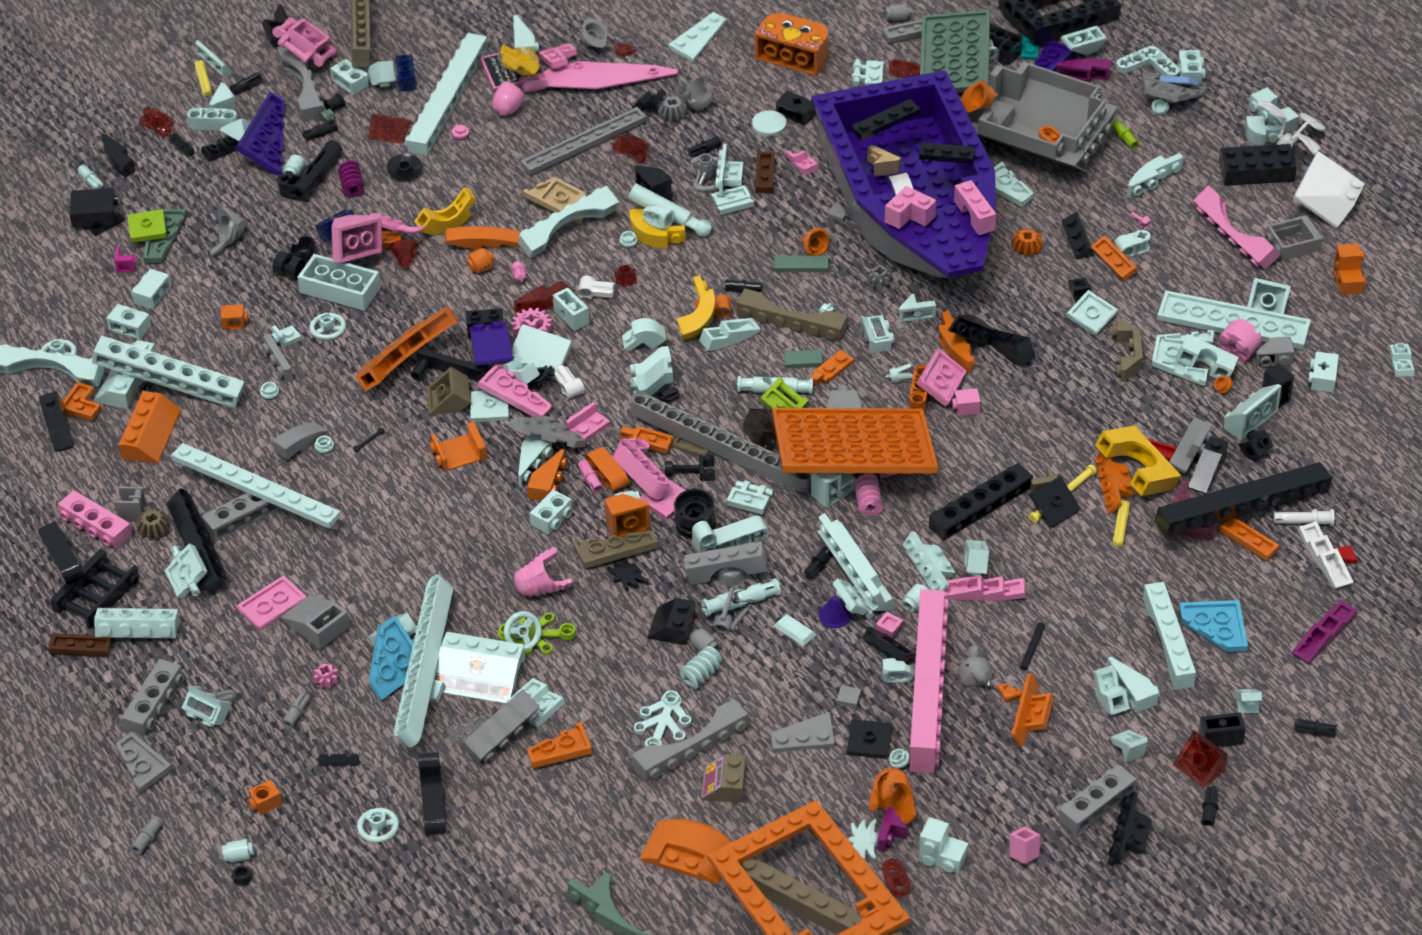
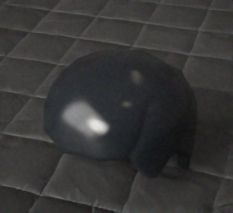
(304, 248)

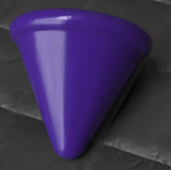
(834, 613)

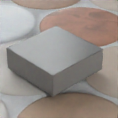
(848, 696)

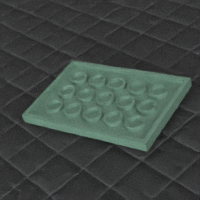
(958, 45)

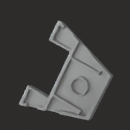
(1168, 91)

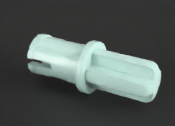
(90, 177)

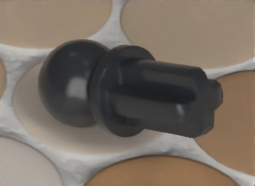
(668, 395)

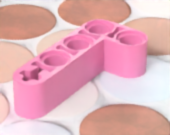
(633, 459)

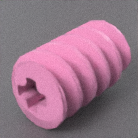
(868, 495)

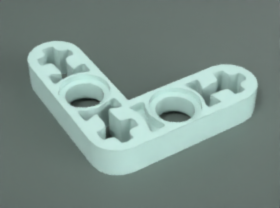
(1128, 63)

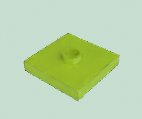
(147, 226)

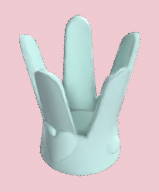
(897, 377)

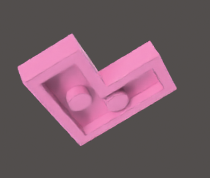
(557, 56)

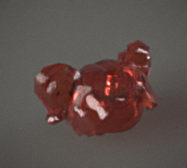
(156, 120)
(631, 146)

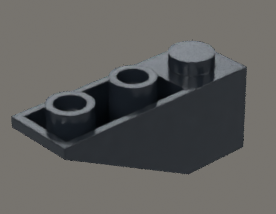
(971, 328)
(1014, 347)

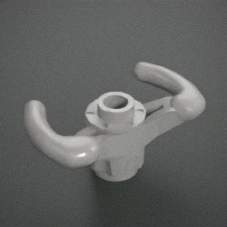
(705, 170)

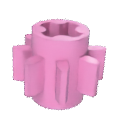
(325, 676)

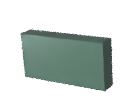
(803, 358)

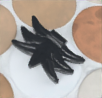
(627, 574)

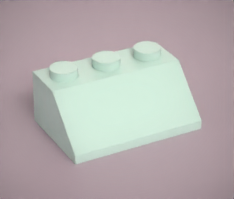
(1253, 411)

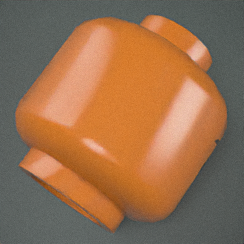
(480, 260)

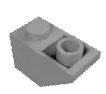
(1280, 349)

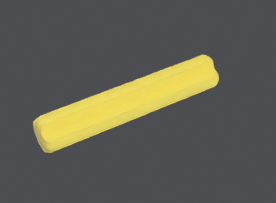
(203, 78)
(1121, 523)

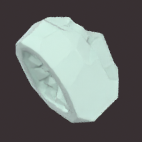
(658, 216)
(897, 671)

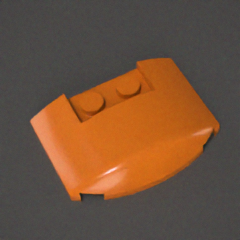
(684, 848)

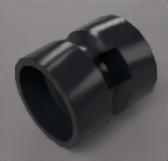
(288, 265)

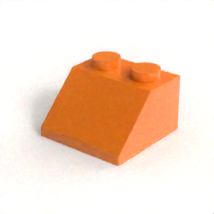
(626, 515)

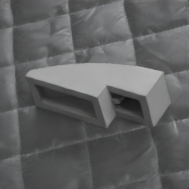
(297, 439)

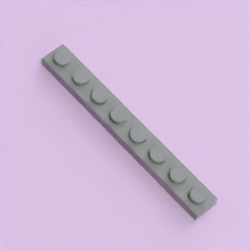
(583, 141)

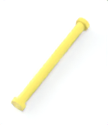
(1090, 470)

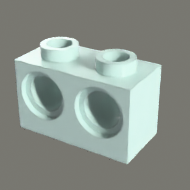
(1191, 64)
(349, 77)
(551, 512)

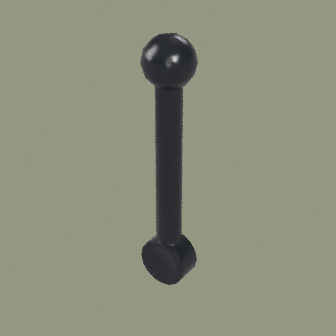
(357, 448)

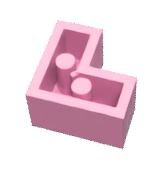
(910, 205)

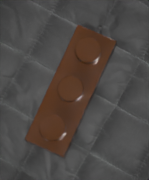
(765, 172)
(80, 645)

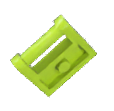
(775, 399)

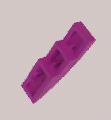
(1324, 632)

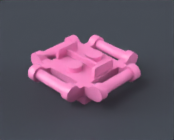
(305, 41)

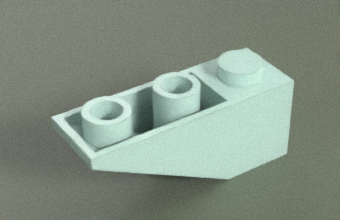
(533, 454)

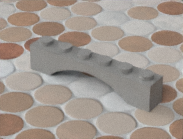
(309, 101)
(656, 759)

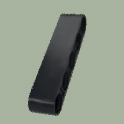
(60, 552)

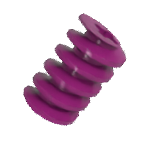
(351, 179)

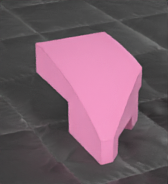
(802, 162)

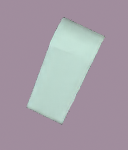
(210, 118)

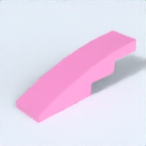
(988, 589)

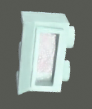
(877, 333)
(205, 706)

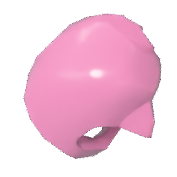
(507, 99)

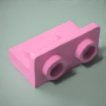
(587, 421)

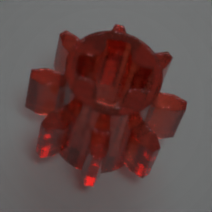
(625, 275)

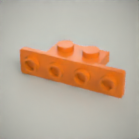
(1114, 481)
(1032, 711)

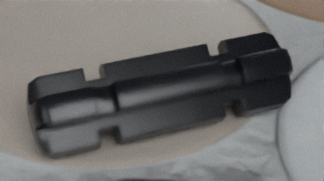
(181, 144)
(339, 759)

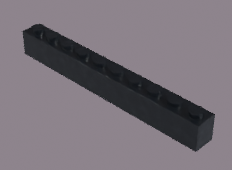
(1242, 499)

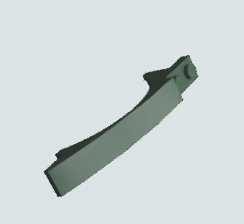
(599, 900)

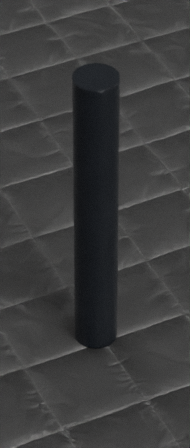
(1032, 646)

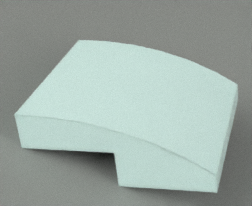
(547, 700)

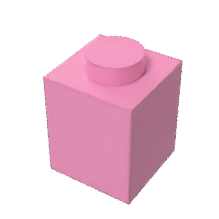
(966, 402)
(1024, 845)

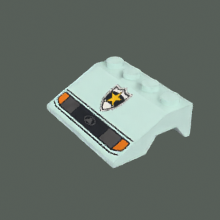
(479, 667)

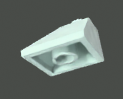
(1269, 296)

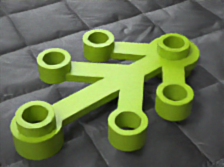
(564, 628)

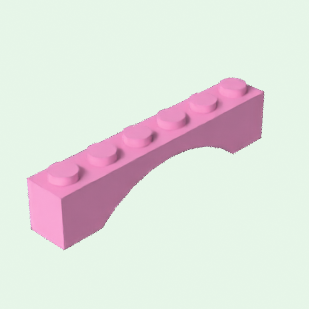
(1257, 247)

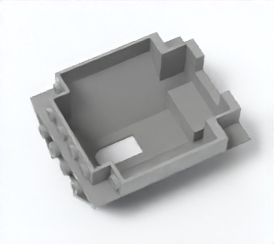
(1045, 98)

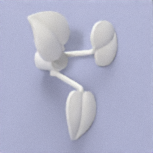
(1288, 138)

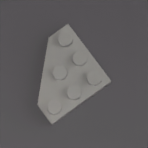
(548, 430)

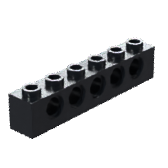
(980, 501)

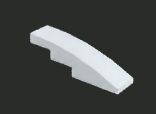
(1325, 555)

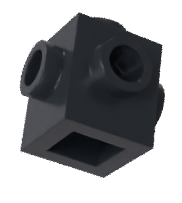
(1256, 444)

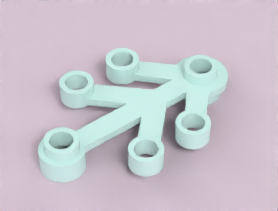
(663, 719)

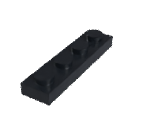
(885, 119)

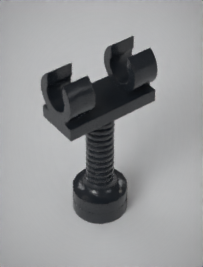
(706, 461)

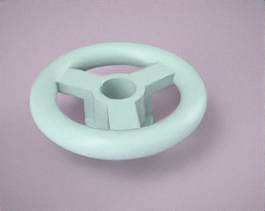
(327, 324)
(58, 346)
(514, 630)
(377, 820)

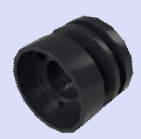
(692, 507)

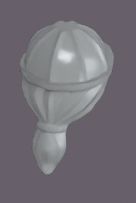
(229, 229)

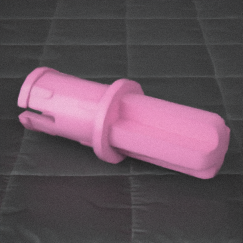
(590, 476)

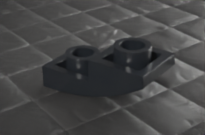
(222, 148)

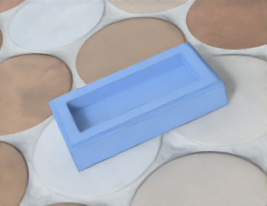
(1177, 80)

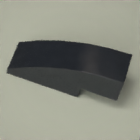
(118, 156)

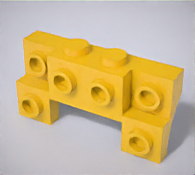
(522, 60)

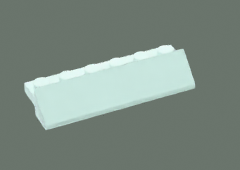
(855, 565)

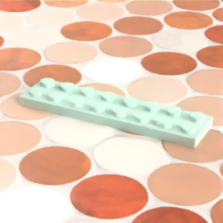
(1217, 315)

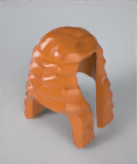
(893, 790)

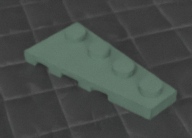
(156, 249)

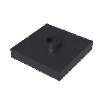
(1054, 501)
(869, 739)

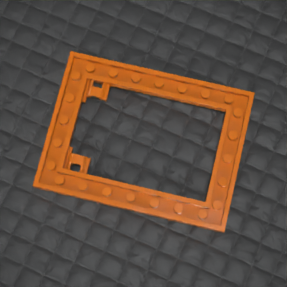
(881, 920)

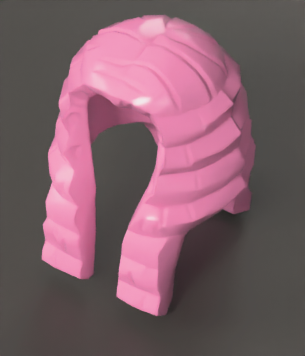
(534, 580)

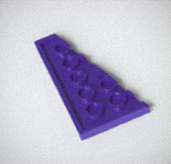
(264, 135)

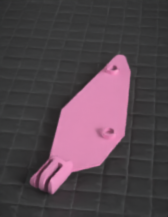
(593, 75)

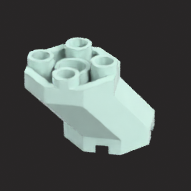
(652, 372)

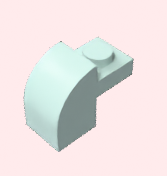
(1259, 133)
(644, 331)
(1108, 691)

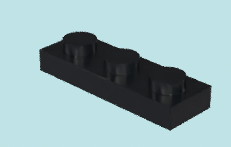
(946, 153)
(1077, 236)

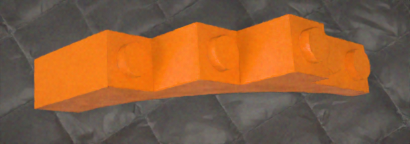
(412, 339)

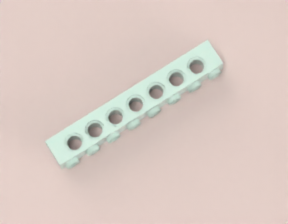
(167, 372)

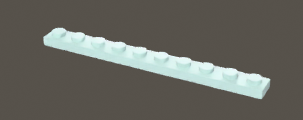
(256, 485)

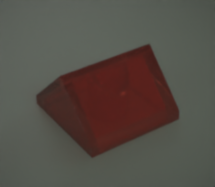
(388, 128)
(1201, 760)

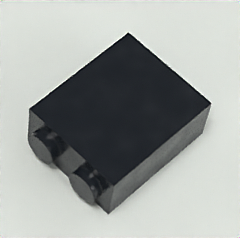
(93, 207)

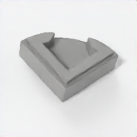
(836, 212)

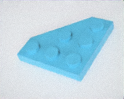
(1217, 622)
(390, 658)

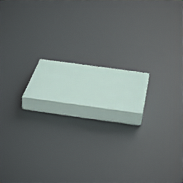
(541, 347)

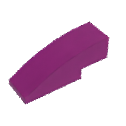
(1085, 69)

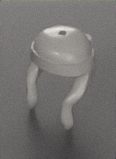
(698, 94)

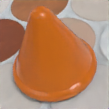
(815, 238)

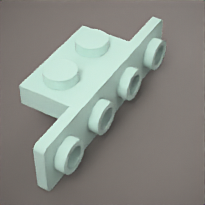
(728, 172)
(929, 562)

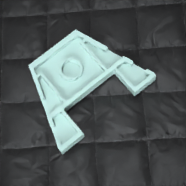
(1165, 353)

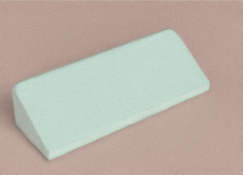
(213, 60)

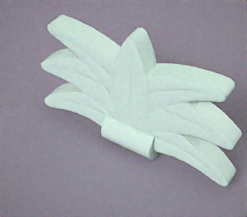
(864, 839)

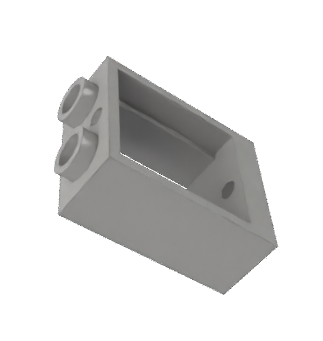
(1292, 226)

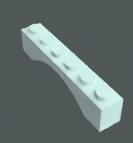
(598, 205)
(20, 359)
(1176, 652)

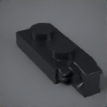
(888, 645)

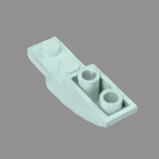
(1149, 175)

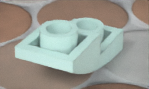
(1401, 360)

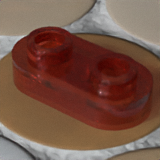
(903, 68)
(896, 878)

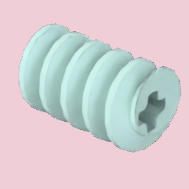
(701, 667)

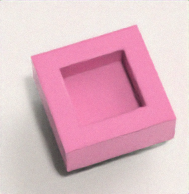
(889, 624)

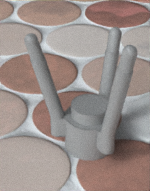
(723, 622)

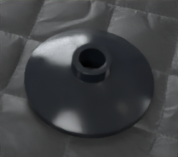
(404, 166)

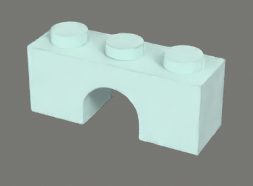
(1267, 95)
(1195, 349)

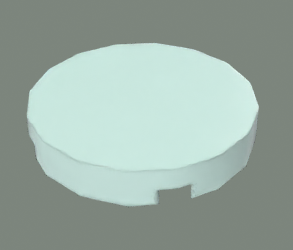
(769, 123)

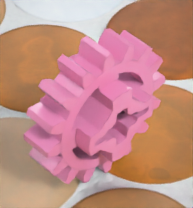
(532, 318)

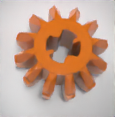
(1027, 242)

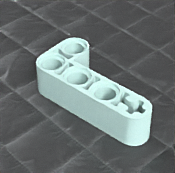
(734, 534)

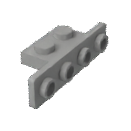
(1191, 444)

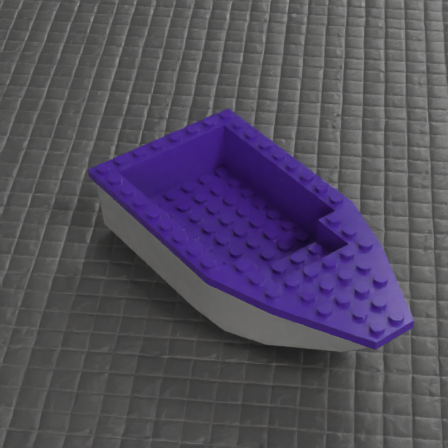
(947, 243)

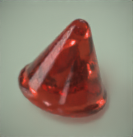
(404, 252)

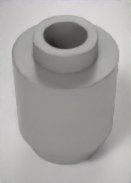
(897, 12)
(701, 639)

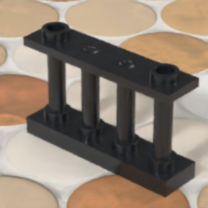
(96, 564)

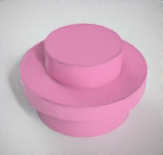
(460, 132)

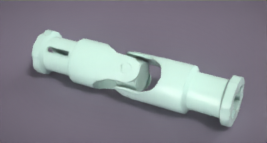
(762, 384)
(753, 594)

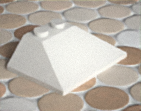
(1328, 190)

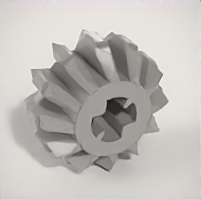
(672, 108)

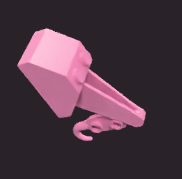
(362, 236)

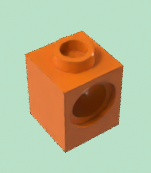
(233, 317)
(264, 797)

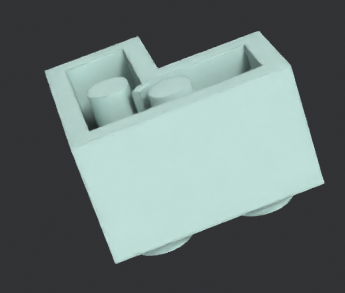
(831, 487)
(940, 849)

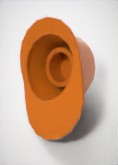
(978, 96)

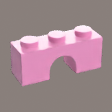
(970, 199)

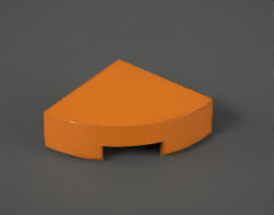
(1009, 693)

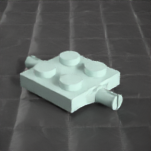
(185, 571)

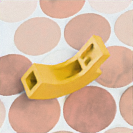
(451, 217)
(651, 235)
(693, 324)

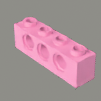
(94, 519)

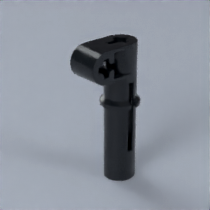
(299, 186)

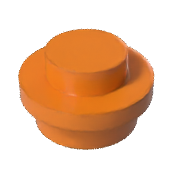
(1223, 384)

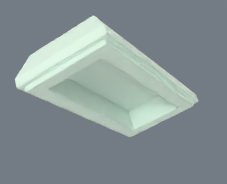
(795, 630)

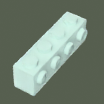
(136, 623)

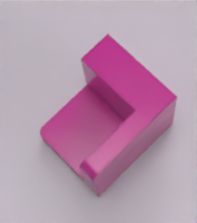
(124, 263)

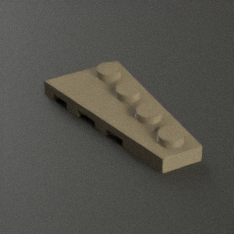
(607, 550)

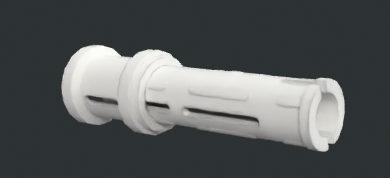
(1320, 517)

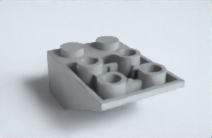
(318, 620)

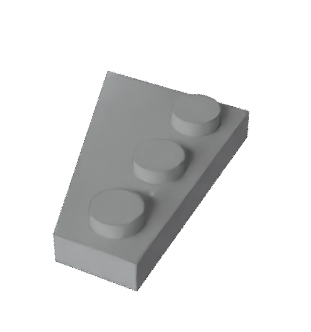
(805, 735)
(142, 761)

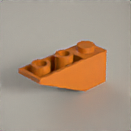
(544, 478)

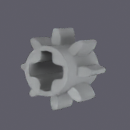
(879, 276)

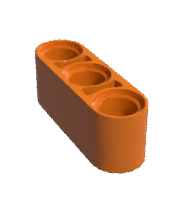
(918, 396)
(607, 469)

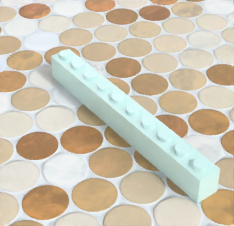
(446, 94)

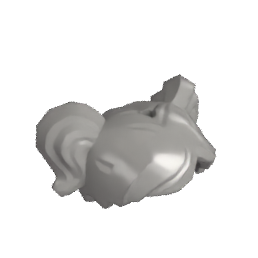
(975, 669)

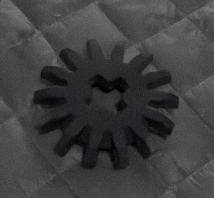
(546, 373)

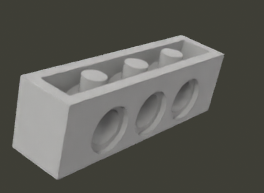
(236, 515)
(152, 697)
(1097, 799)

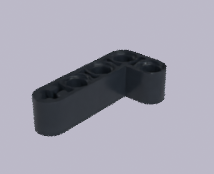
(1007, 42)
(431, 793)

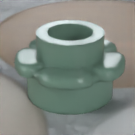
(327, 115)

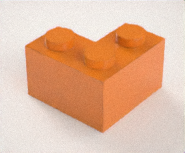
(1348, 269)

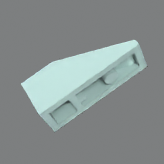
(523, 36)
(1085, 41)
(1139, 689)

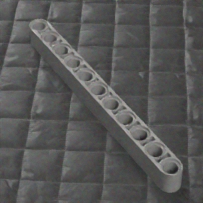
(716, 440)

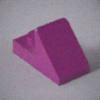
(891, 827)

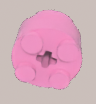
(1240, 339)

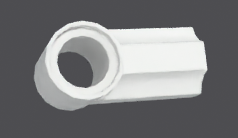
(590, 287)
(569, 384)

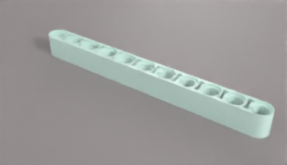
(423, 661)

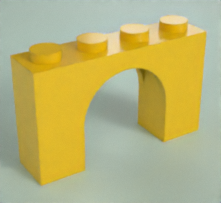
(1129, 441)

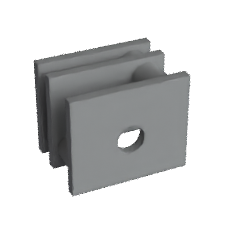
(131, 503)

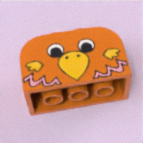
(792, 43)

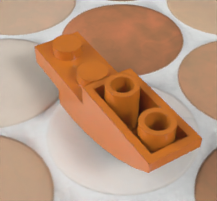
(955, 345)

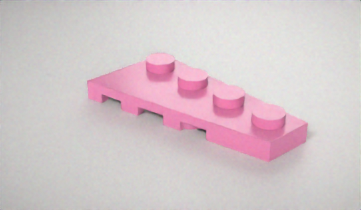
(509, 389)

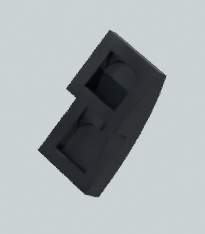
(648, 100)
(1078, 287)

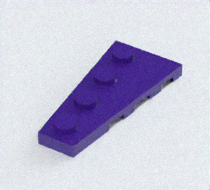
(1053, 54)

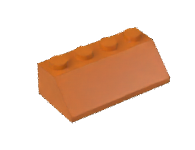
(149, 428)

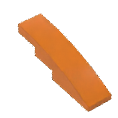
(481, 236)

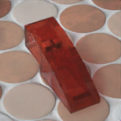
(539, 298)

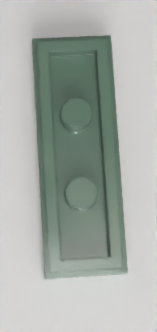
(800, 263)

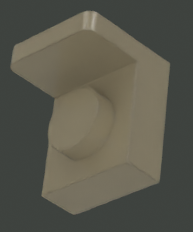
(1041, 481)

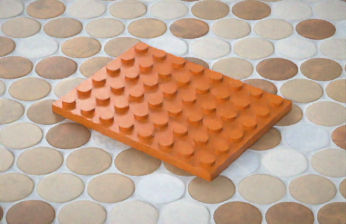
(853, 441)

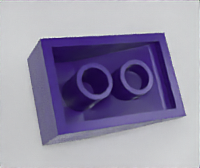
(490, 343)

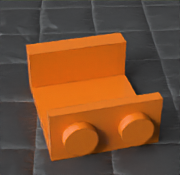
(459, 450)

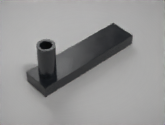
(443, 362)

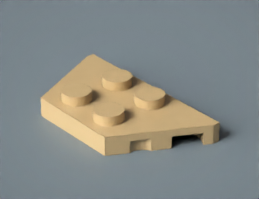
(554, 195)

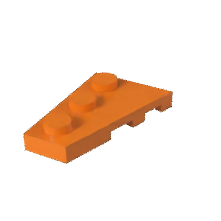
(564, 747)

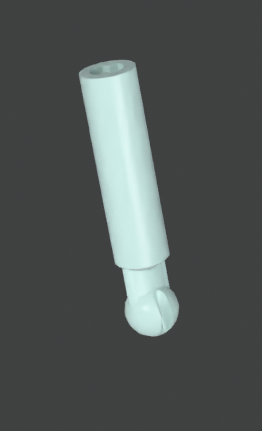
(682, 216)

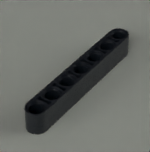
(194, 532)

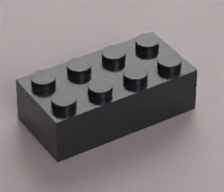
(1257, 164)

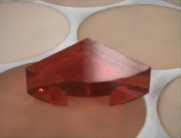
(624, 49)

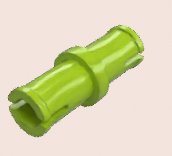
(1125, 134)

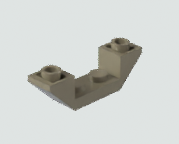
(1127, 333)

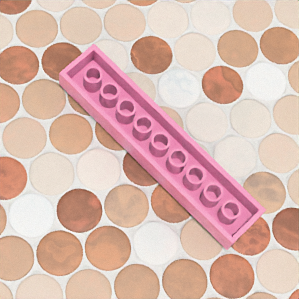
(928, 681)

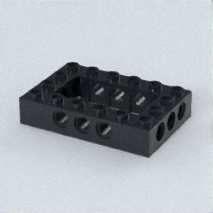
(1054, 25)

